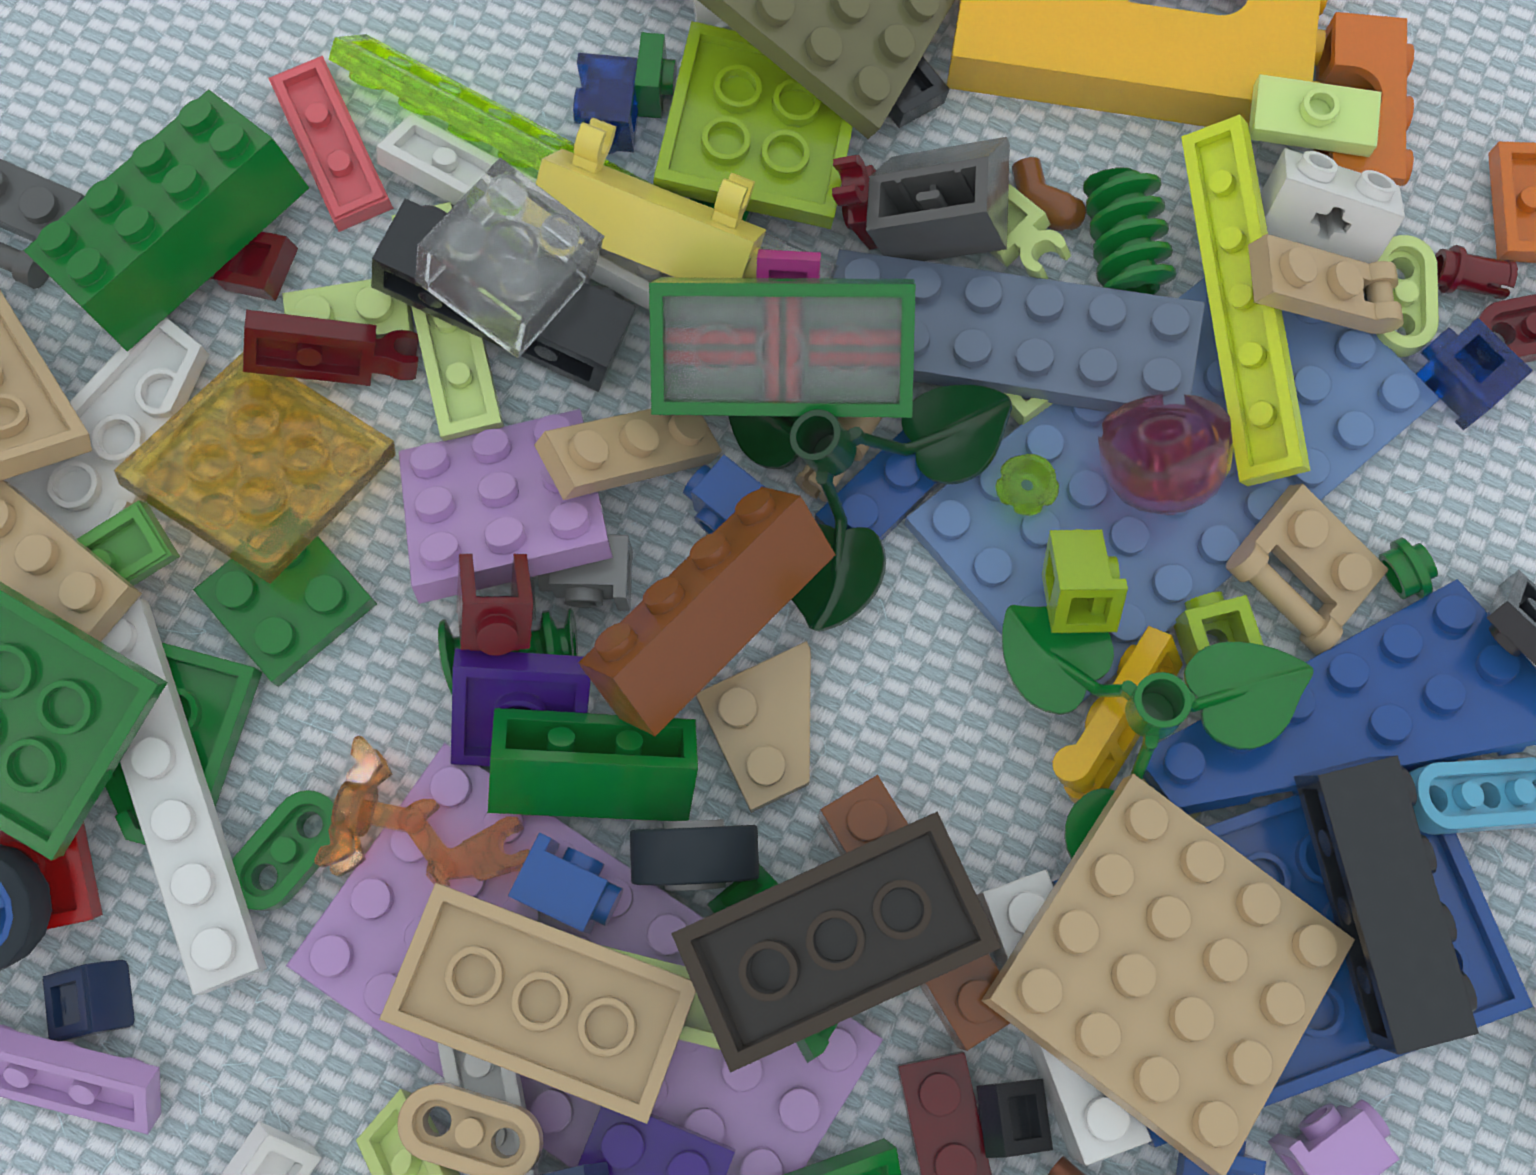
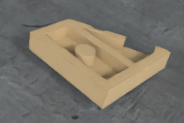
(764, 725)

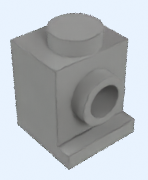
(591, 583)

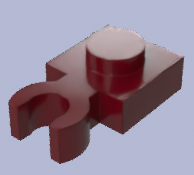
(854, 195)
(258, 267)

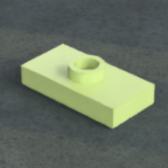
(1315, 115)

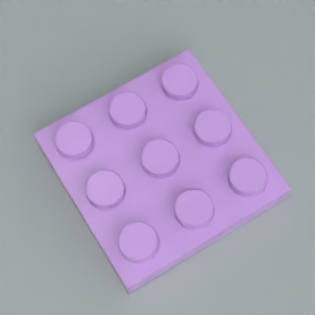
(493, 501)

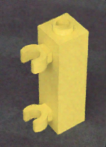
(650, 221)

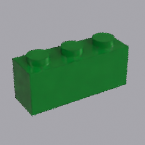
(590, 766)

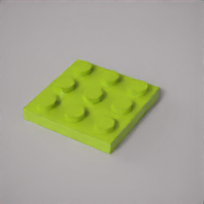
(751, 120)

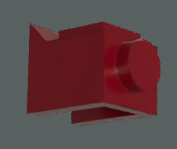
(494, 622)

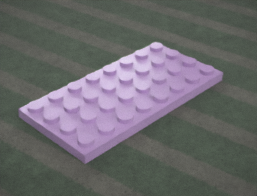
(353, 954)

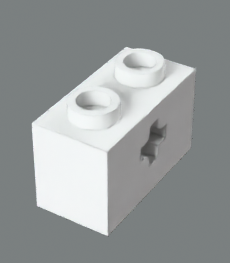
(1331, 206)

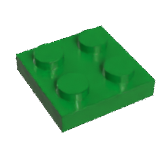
(294, 615)

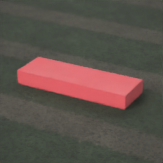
(330, 143)

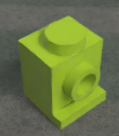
(1082, 583)
(1213, 615)

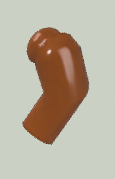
(1061, 207)

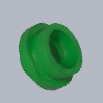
(1409, 568)

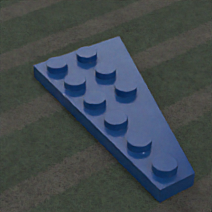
(1408, 687)

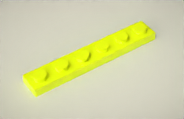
(1247, 334)

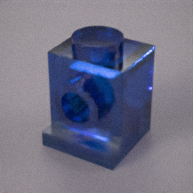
(608, 96)
(1471, 370)

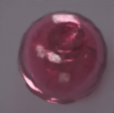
(1166, 454)

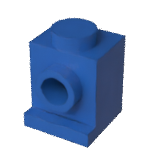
(718, 491)
(565, 887)

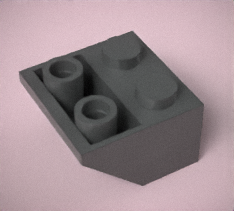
(941, 202)

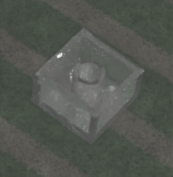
(508, 257)

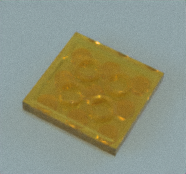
(256, 466)

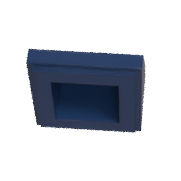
(88, 1000)

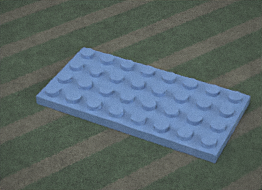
(1350, 404)

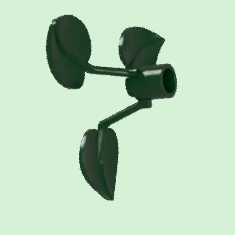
(954, 440)

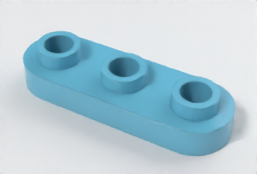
(1475, 795)

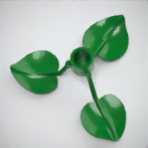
(1240, 688)

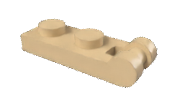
(1324, 285)

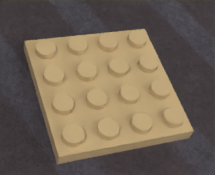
(1170, 974)

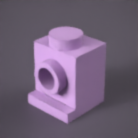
(1338, 1142)

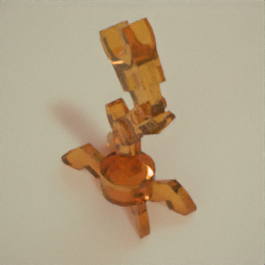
(358, 809)

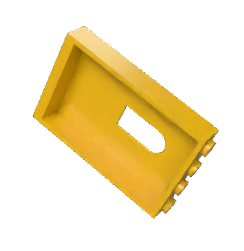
(1133, 54)

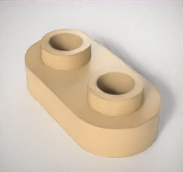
(471, 1139)

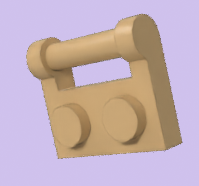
(1319, 555)

